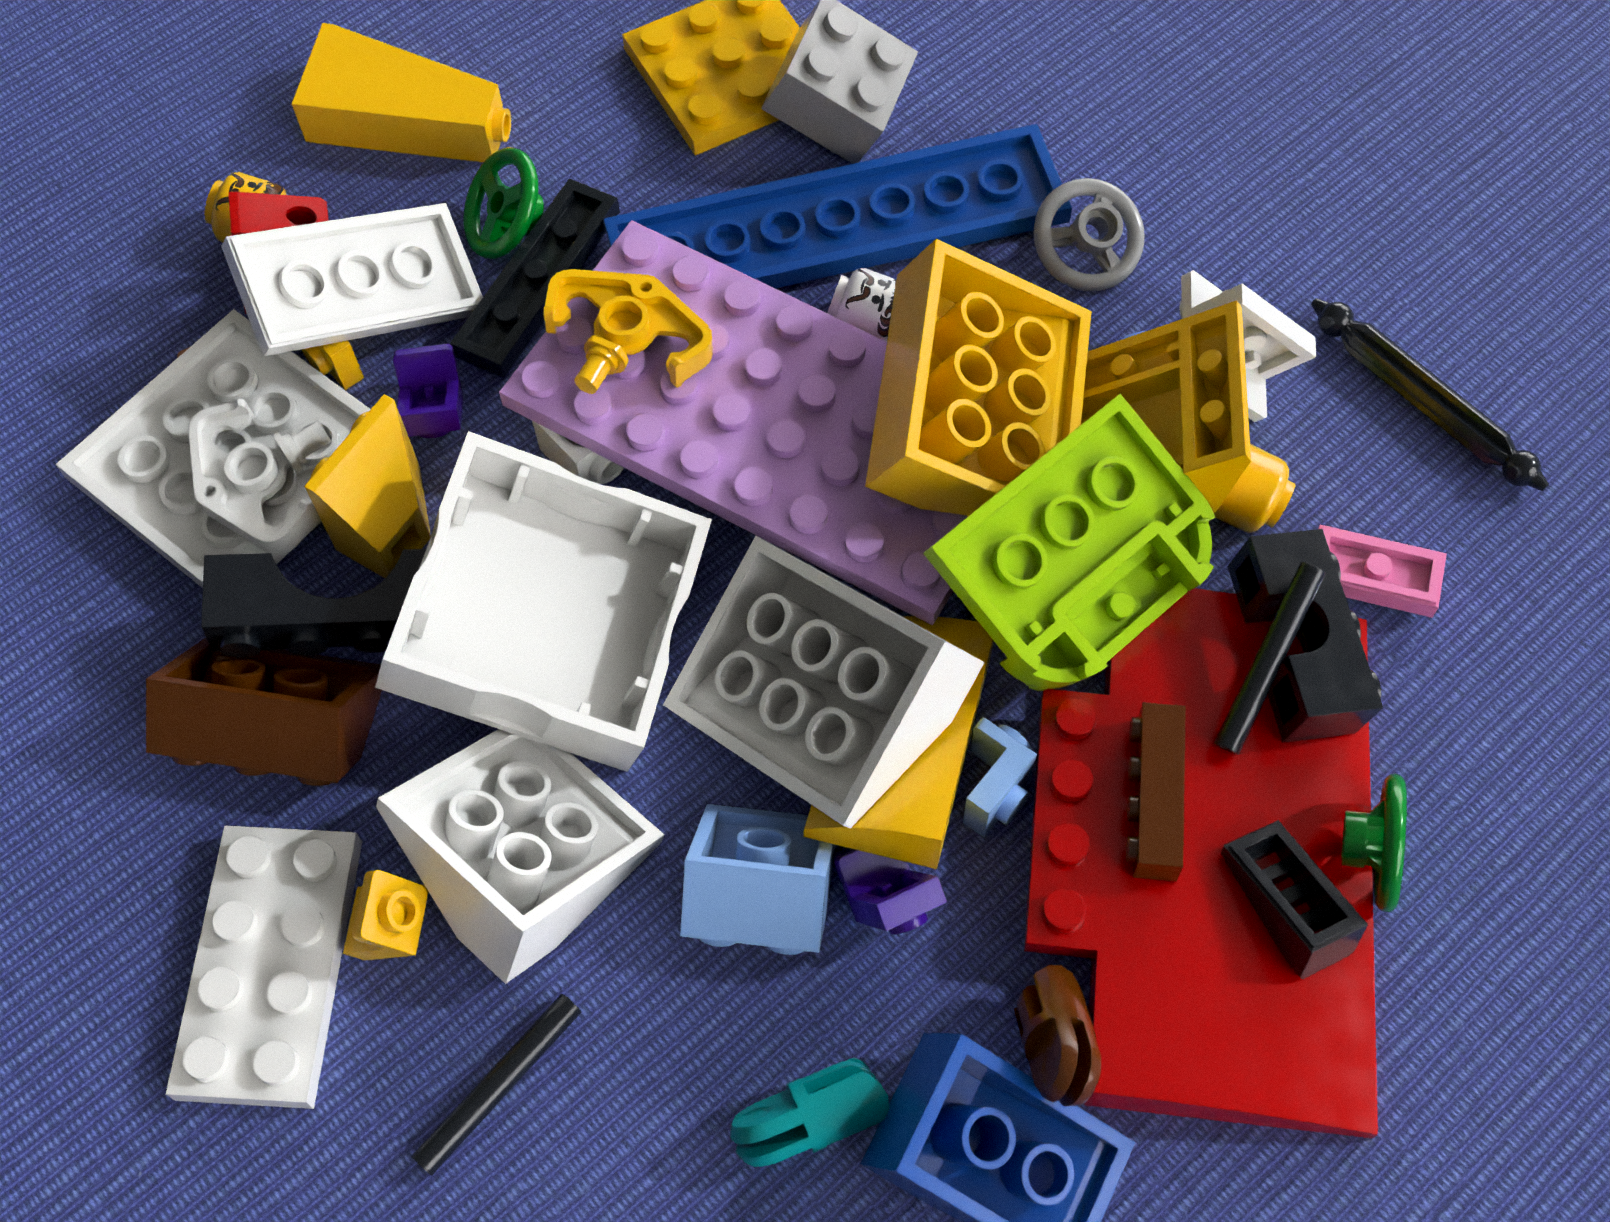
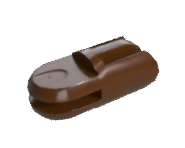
(1058, 1037)

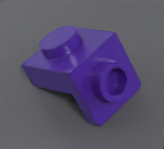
(429, 390)
(887, 892)

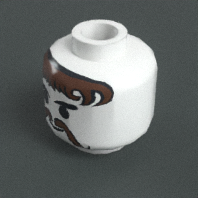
(865, 301)

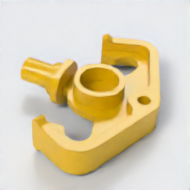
(628, 320)

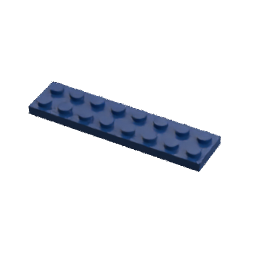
(866, 209)

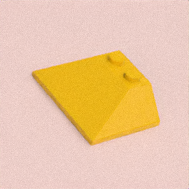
(1187, 390)

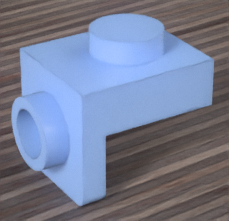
(1002, 789)

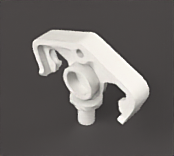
(238, 483)

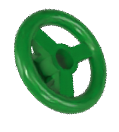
(509, 209)
(1379, 841)

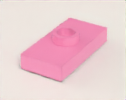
(1387, 571)

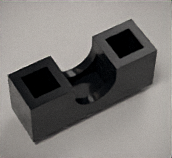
(1330, 683)

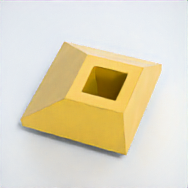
(372, 491)

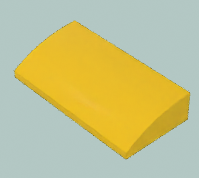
(916, 809)

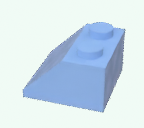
(756, 881)

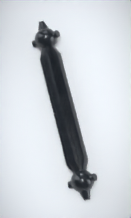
(1430, 394)

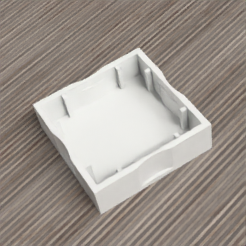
(545, 604)

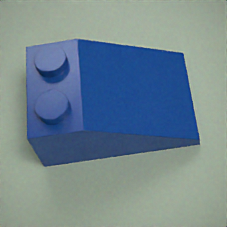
(988, 1145)

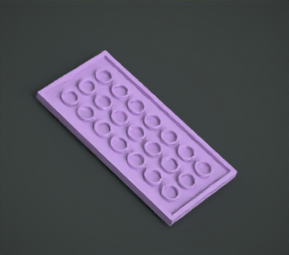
(758, 435)

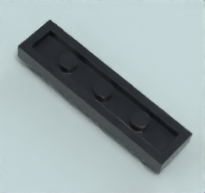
(516, 300)

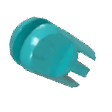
(810, 1114)

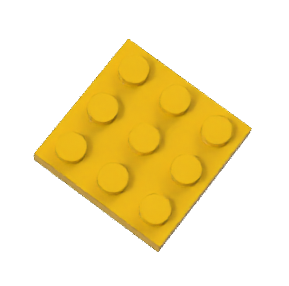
(714, 66)

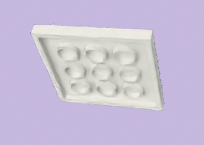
(142, 458)

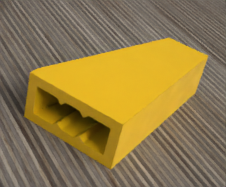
(395, 101)

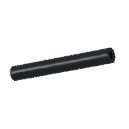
(1269, 658)
(496, 1084)

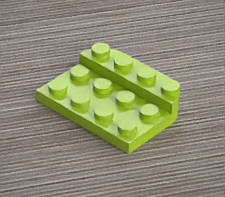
(1080, 550)

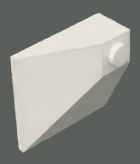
(516, 845)

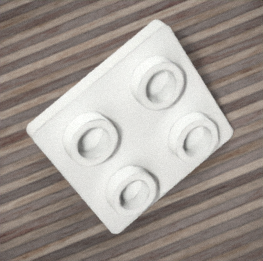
(1270, 337)

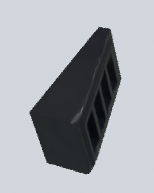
(1290, 931)

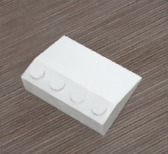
(819, 683)

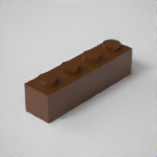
(1159, 792)

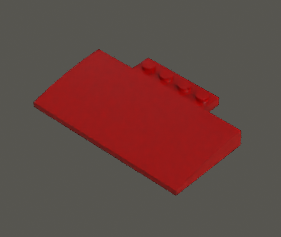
(1183, 974)

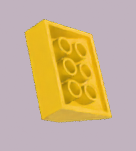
(972, 381)

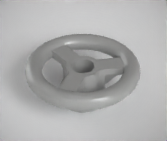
(1106, 215)

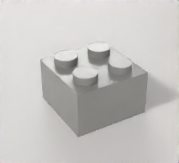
(840, 80)

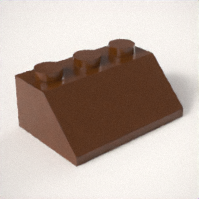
(263, 712)

